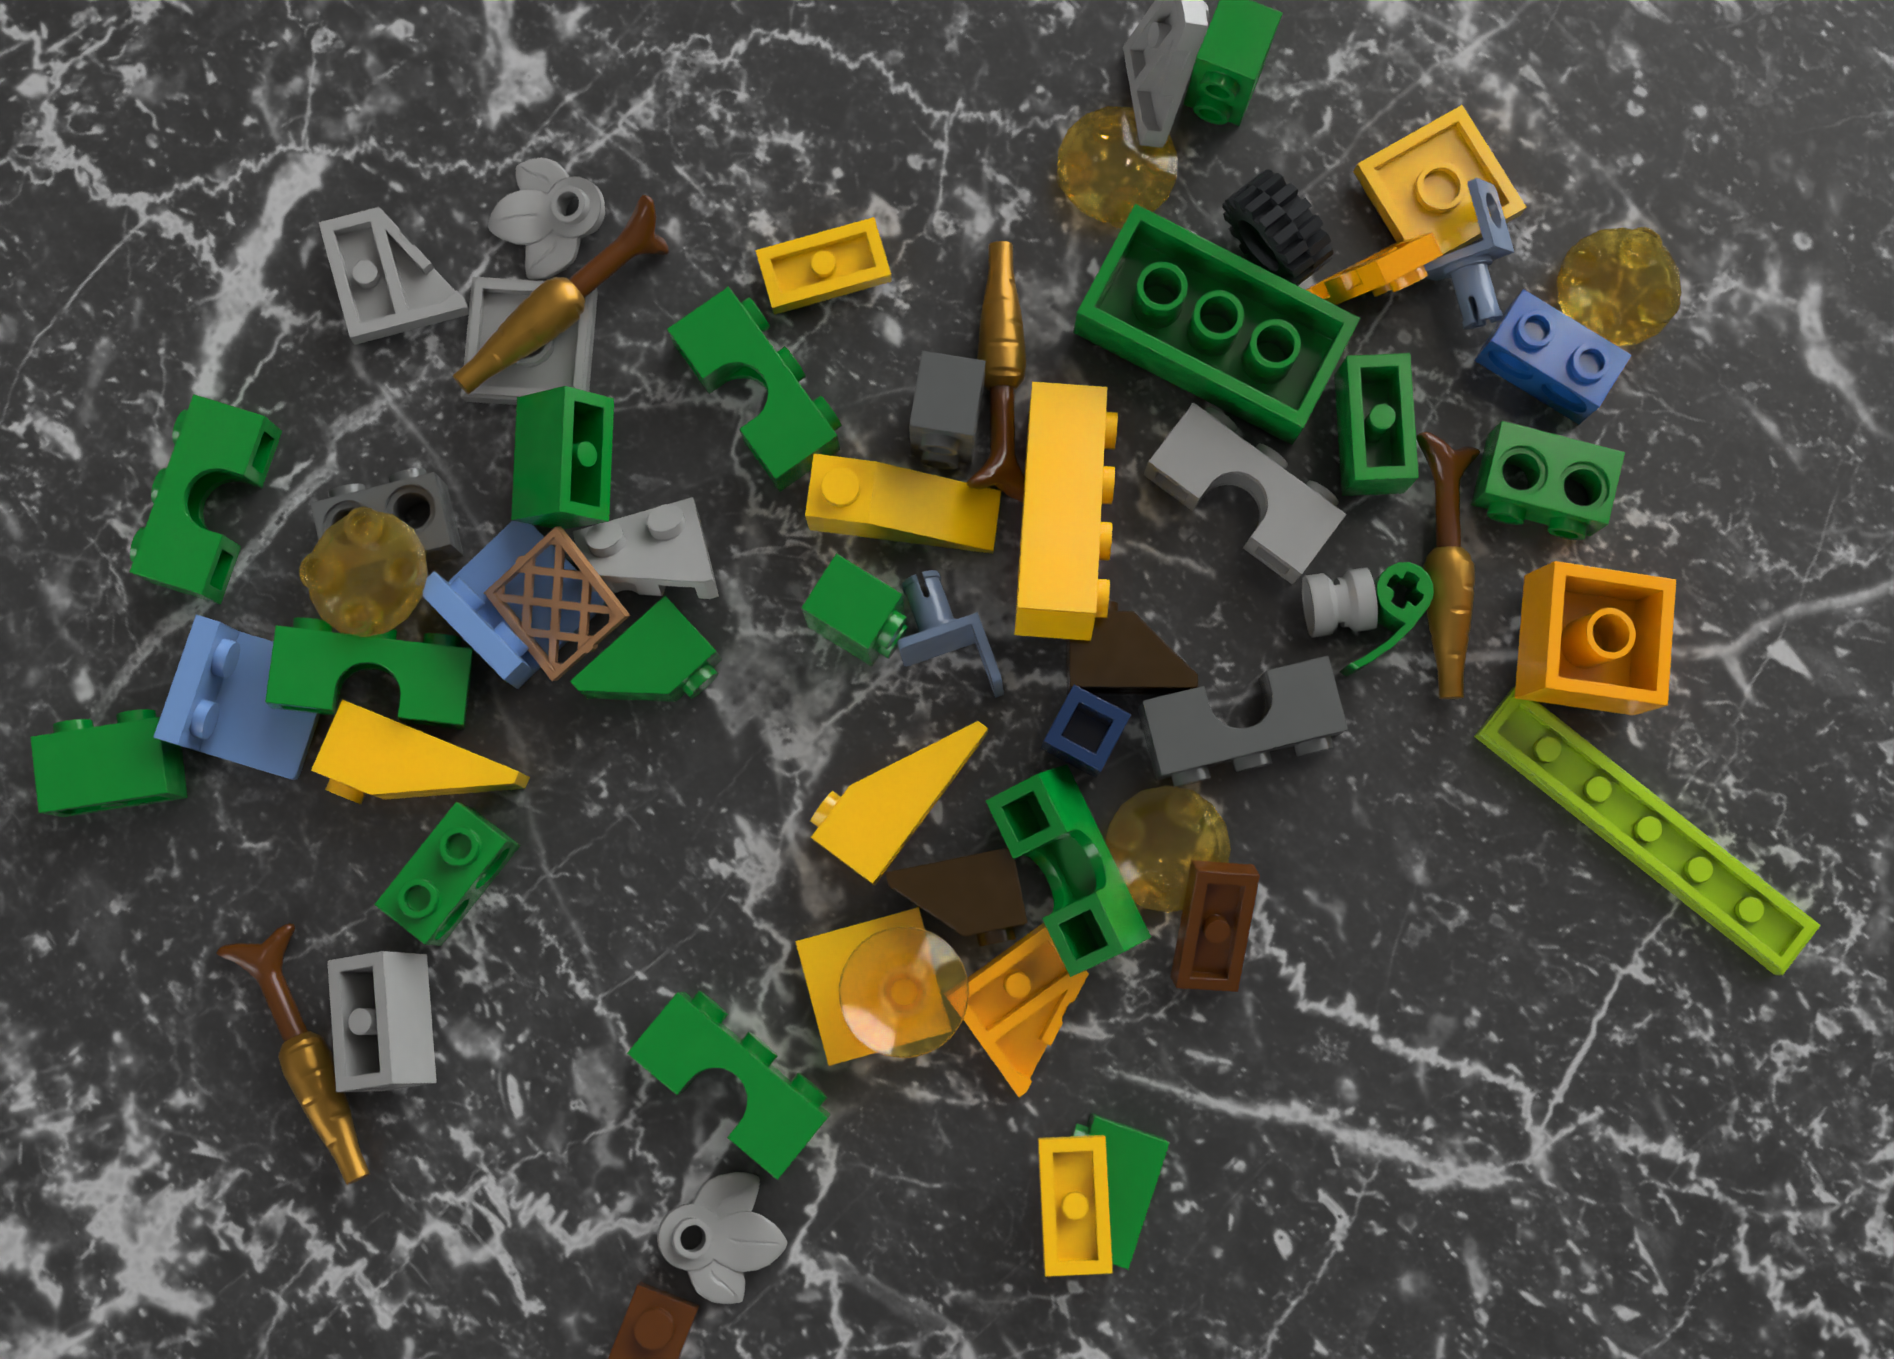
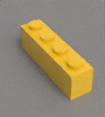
(1063, 512)

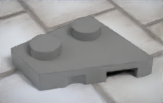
(1160, 63)
(384, 279)
(651, 551)

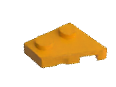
(1381, 272)
(1020, 1004)

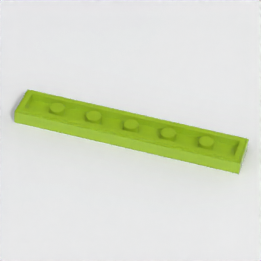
(1648, 832)

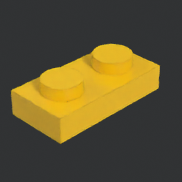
(824, 265)
(1075, 1205)

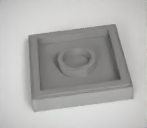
(556, 364)

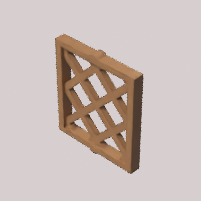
(589, 577)

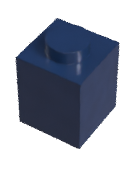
(1085, 731)

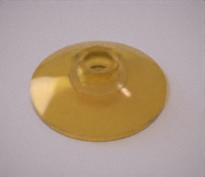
(868, 997)

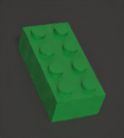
(1214, 324)

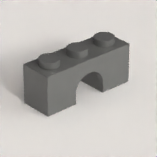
(1298, 712)

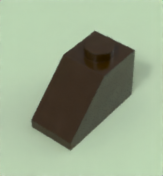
(1126, 659)
(967, 894)

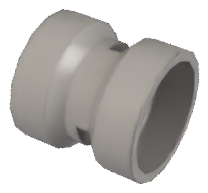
(1346, 601)

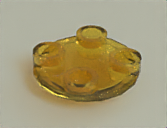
(1109, 170)
(1620, 284)
(366, 573)
(1157, 839)

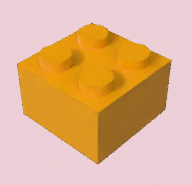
(1595, 638)

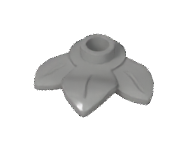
(539, 219)
(731, 1240)

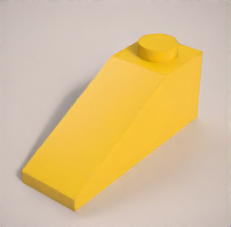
(899, 505)
(397, 761)
(886, 808)

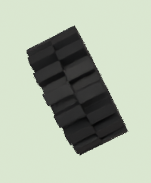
(1277, 228)

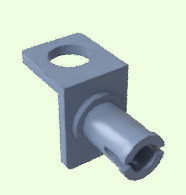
(1470, 264)
(941, 631)

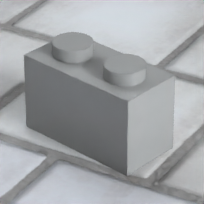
(381, 1021)

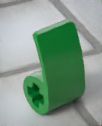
(1397, 619)

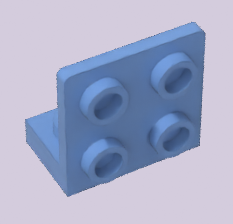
(480, 624)
(221, 704)

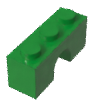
(727, 343)
(211, 448)
(314, 663)
(1092, 905)
(779, 1111)

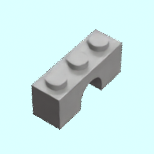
(1208, 454)

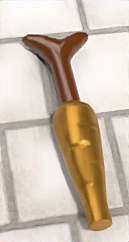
(560, 301)
(1005, 356)
(1449, 565)
(303, 1055)

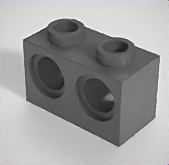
(946, 409)
(405, 489)

